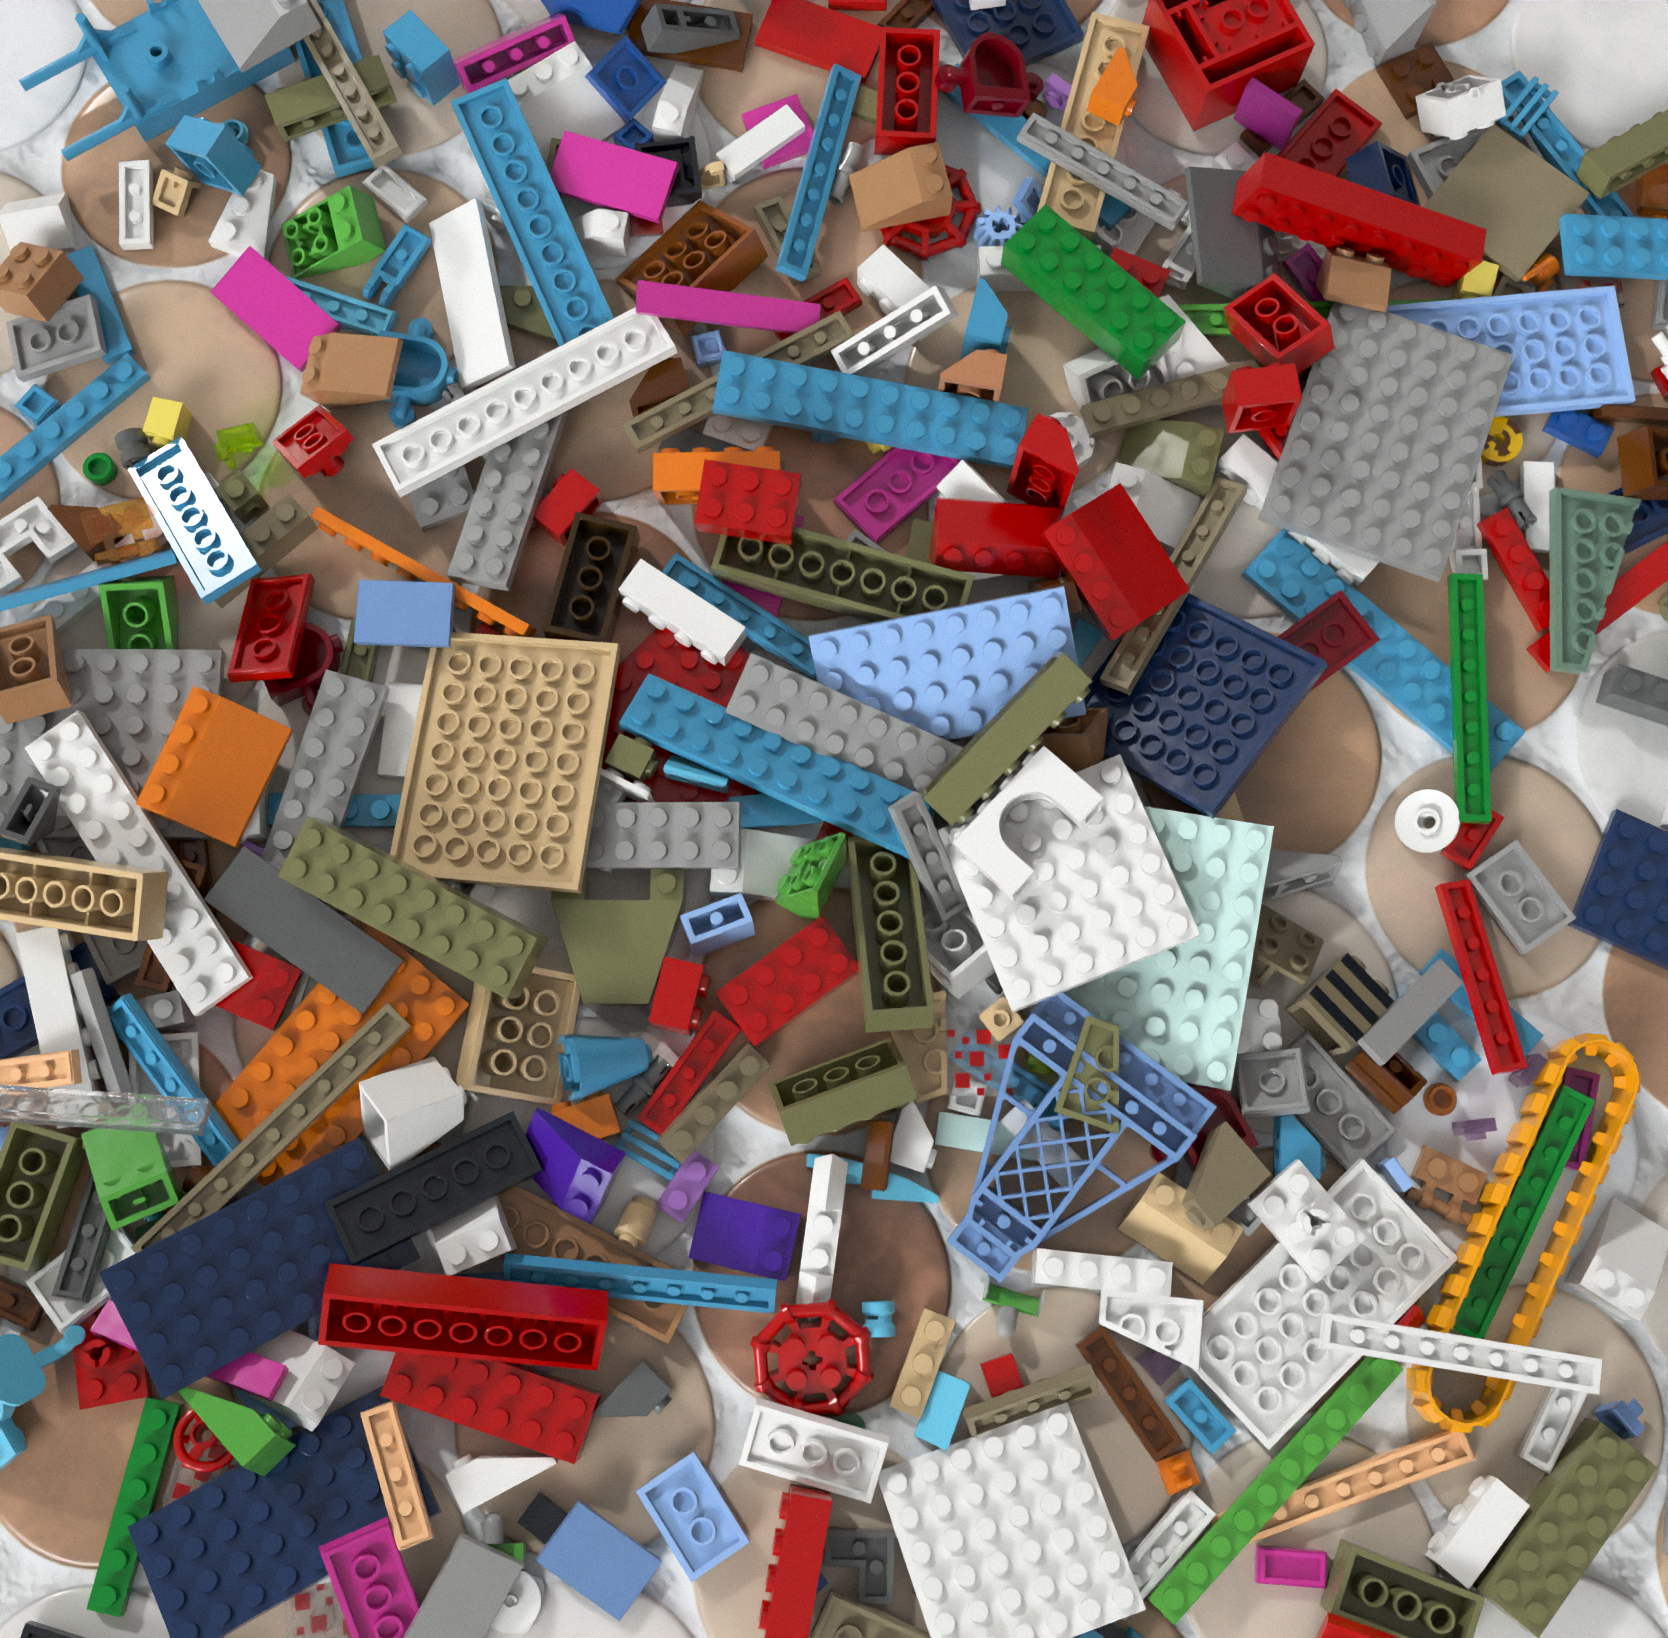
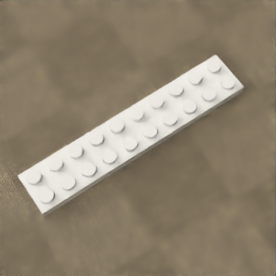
(523, 399)
(119, 832)

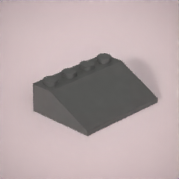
(1227, 249)

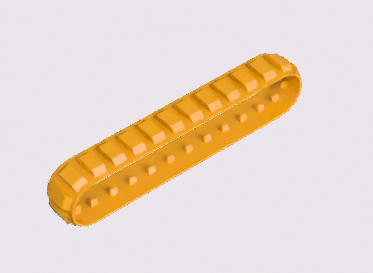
(1564, 1232)

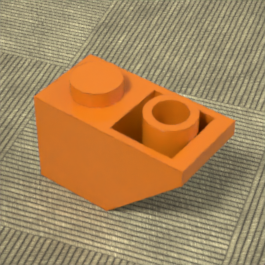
(594, 1115)

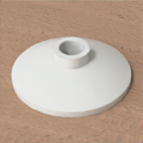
(1416, 810)

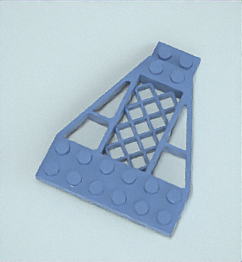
(1149, 1102)

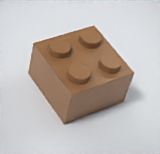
(36, 281)

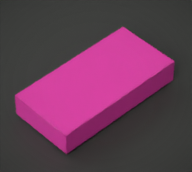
(1290, 1566)

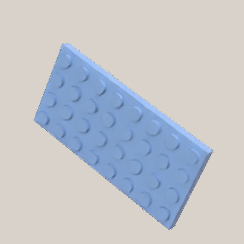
(1562, 343)
(949, 664)

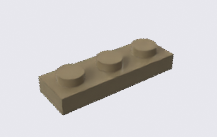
(773, 219)

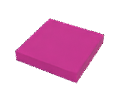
(795, 148)

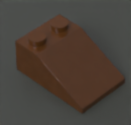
(1644, 463)

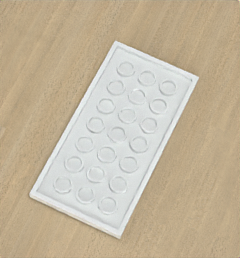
(1266, 1327)

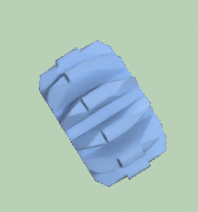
(992, 223)

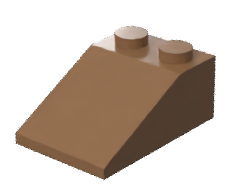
(902, 188)
(350, 369)
(32, 670)

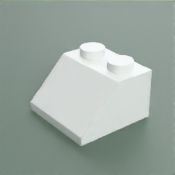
(473, 1237)

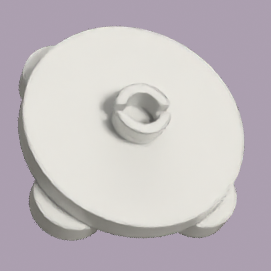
(1260, 1027)
(520, 1605)

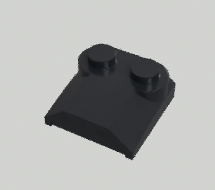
(687, 183)

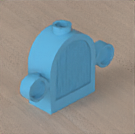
(421, 372)

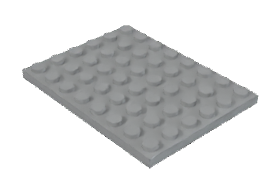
(1387, 440)
(132, 706)

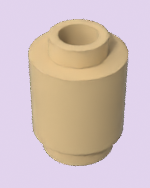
(636, 1222)

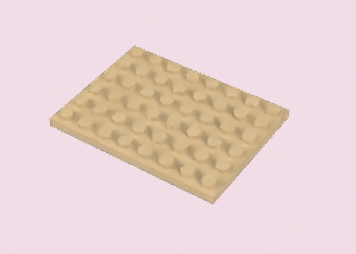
(507, 761)

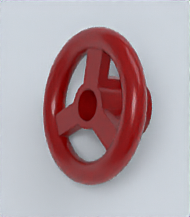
(191, 1459)

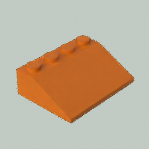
(214, 767)

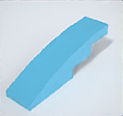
(897, 1189)

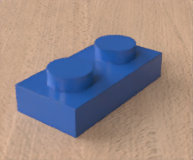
(1579, 431)

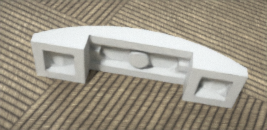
(1466, 551)

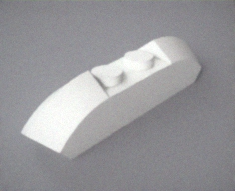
(822, 1230)

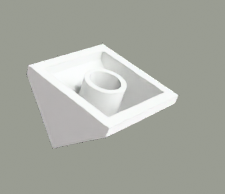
(39, 222)

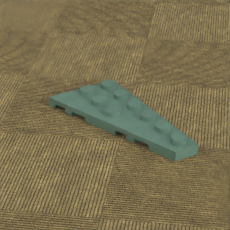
(1585, 558)

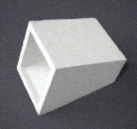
(409, 1109)

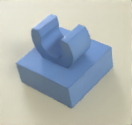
(1621, 1417)

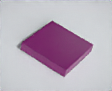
(1267, 114)

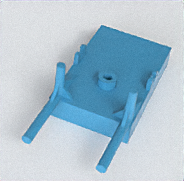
(159, 69)

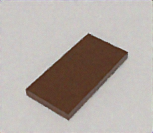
(723, 56)

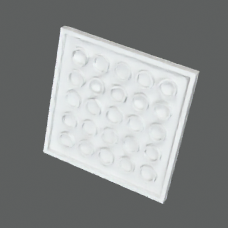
(1096, 899)
(1011, 1534)

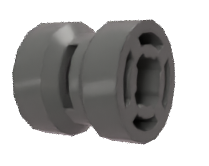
(133, 446)

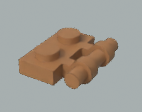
(1449, 1176)

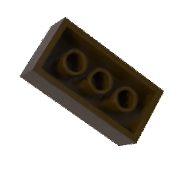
(589, 579)

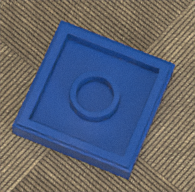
(625, 79)

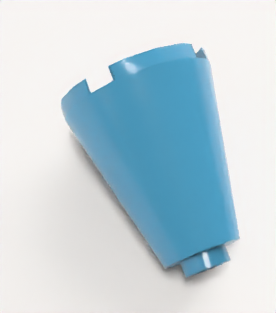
(599, 1062)

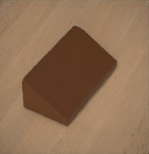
(877, 1155)

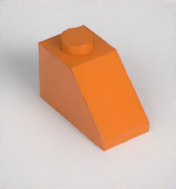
(1115, 90)

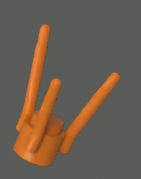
(1541, 272)

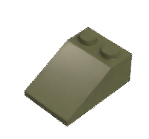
(1175, 451)

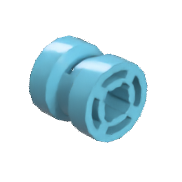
(879, 1318)

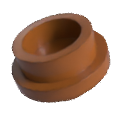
(1439, 1099)

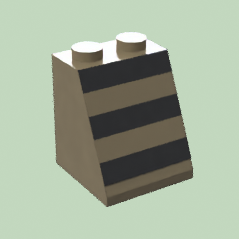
(1340, 1004)

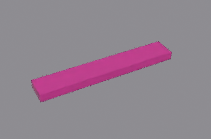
(724, 307)
(247, 1373)

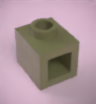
(241, 497)
(633, 758)

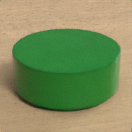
(99, 469)

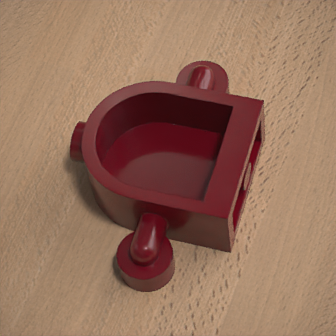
(991, 78)
(316, 654)
(1227, 1111)

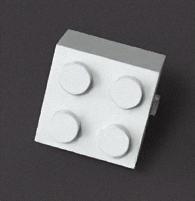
(1461, 107)

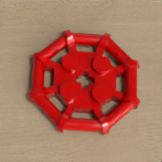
(935, 226)
(825, 1373)

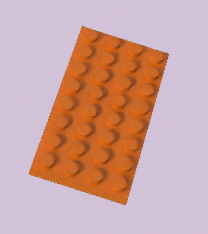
(314, 1034)

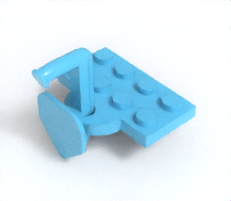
(24, 1380)

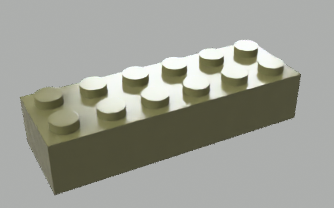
(1006, 737)
(889, 939)
(1564, 1525)

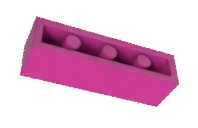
(513, 52)

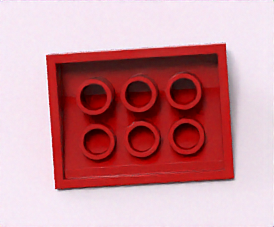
(1114, 562)

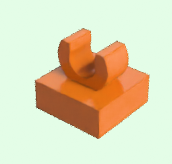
(1178, 1471)

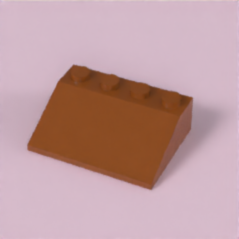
(699, 252)

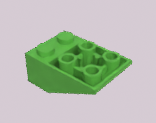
(334, 234)
(812, 876)
(130, 1174)

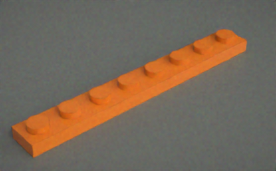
(410, 569)

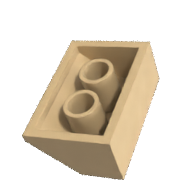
(1163, 1227)

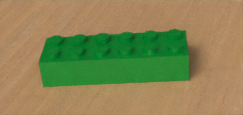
(1092, 291)

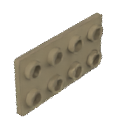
(1284, 948)

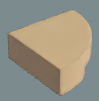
(712, 175)

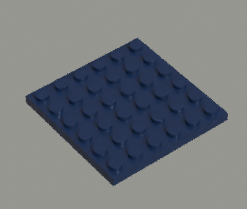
(1205, 704)

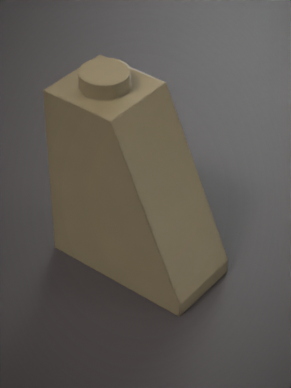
(1222, 1177)

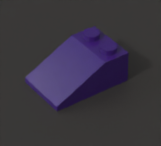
(574, 1165)
(745, 1236)

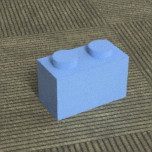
(718, 925)

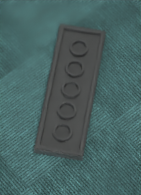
(304, 930)

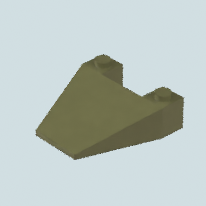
(621, 943)

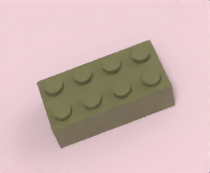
(842, 1091)
(35, 1188)
(1398, 1596)

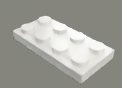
(814, 1450)

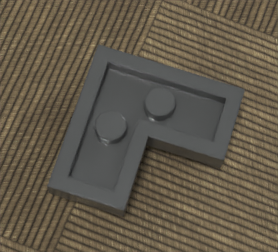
(870, 1551)

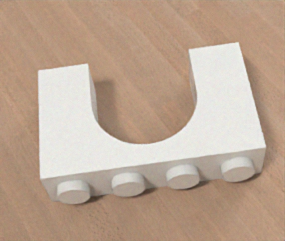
(1043, 779)

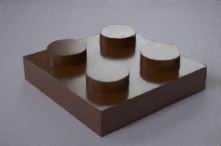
(1413, 75)

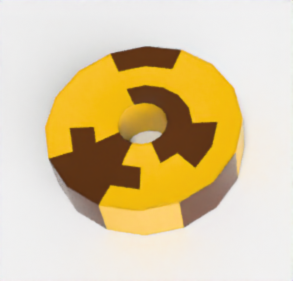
(1511, 442)

